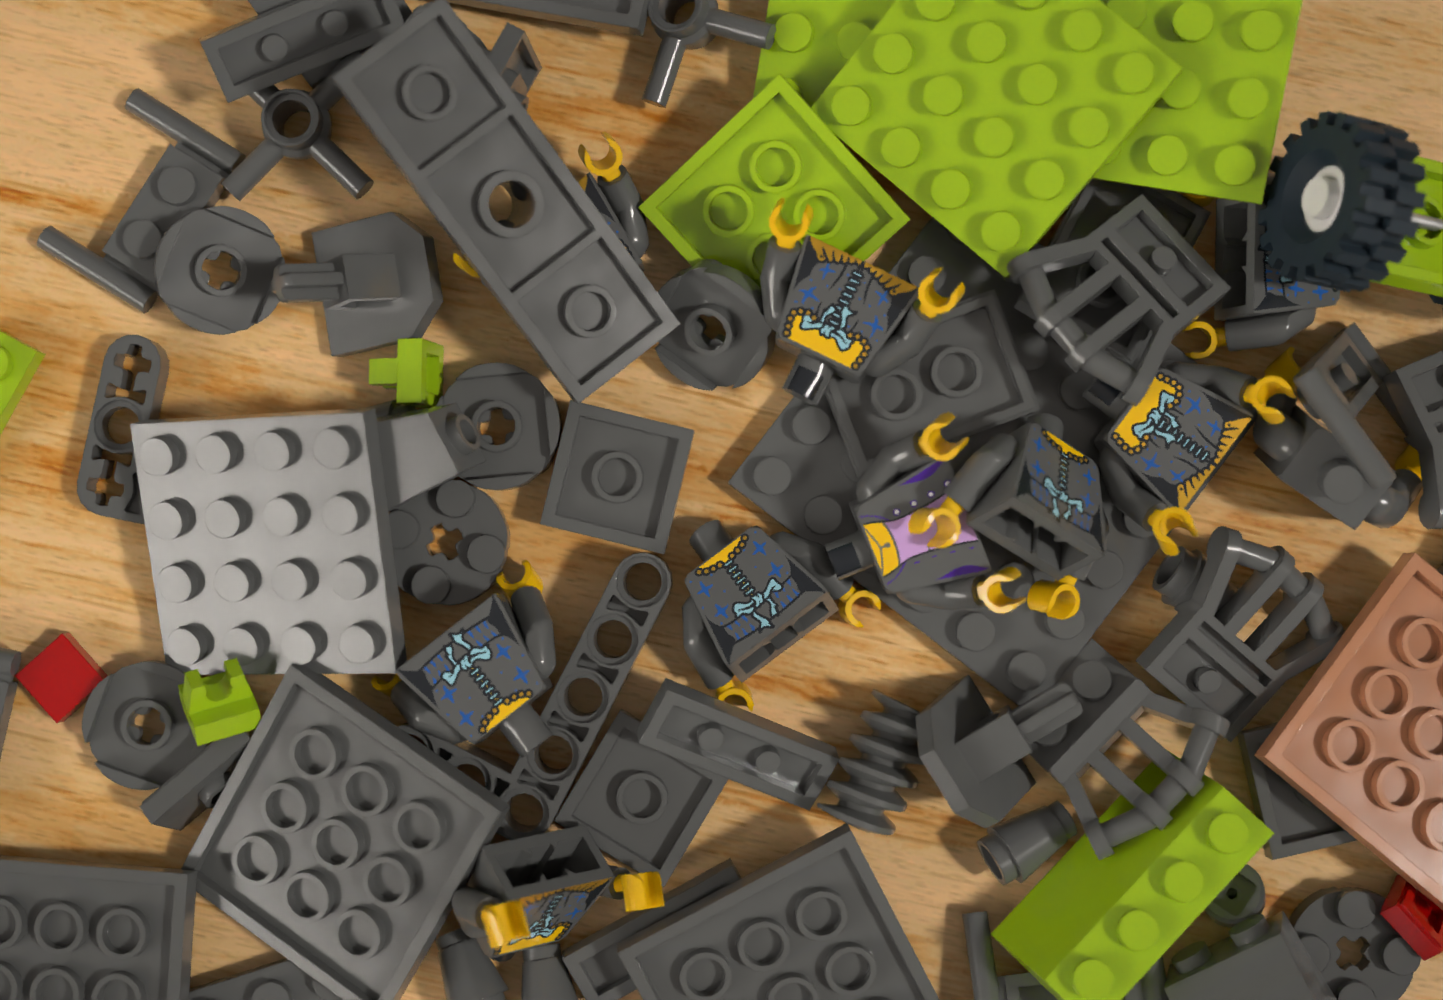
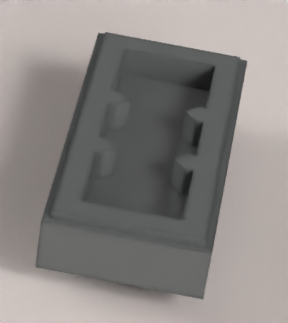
(196, 784)

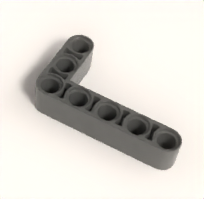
(559, 715)

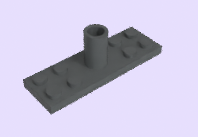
(555, 259)

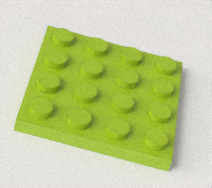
(995, 109)

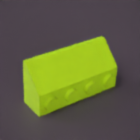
(1106, 922)

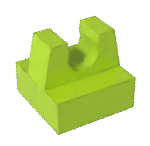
(414, 373)
(219, 703)

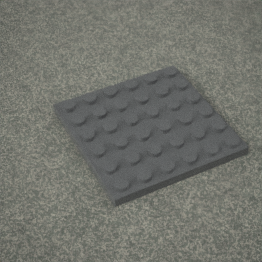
(807, 481)

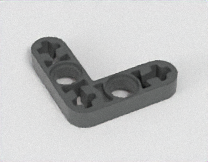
(92, 468)

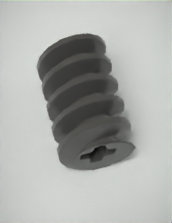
(878, 769)

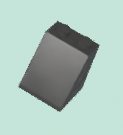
(1254, 963)

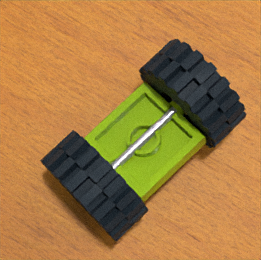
(1355, 208)

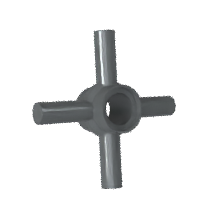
(695, 34)
(314, 143)

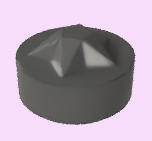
(1239, 899)

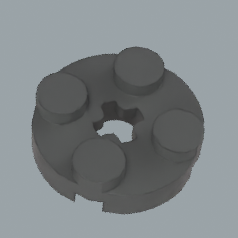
(185, 285)
(738, 304)
(521, 399)
(481, 551)
(117, 740)
(1355, 913)

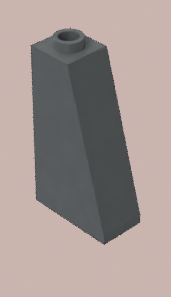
(425, 450)

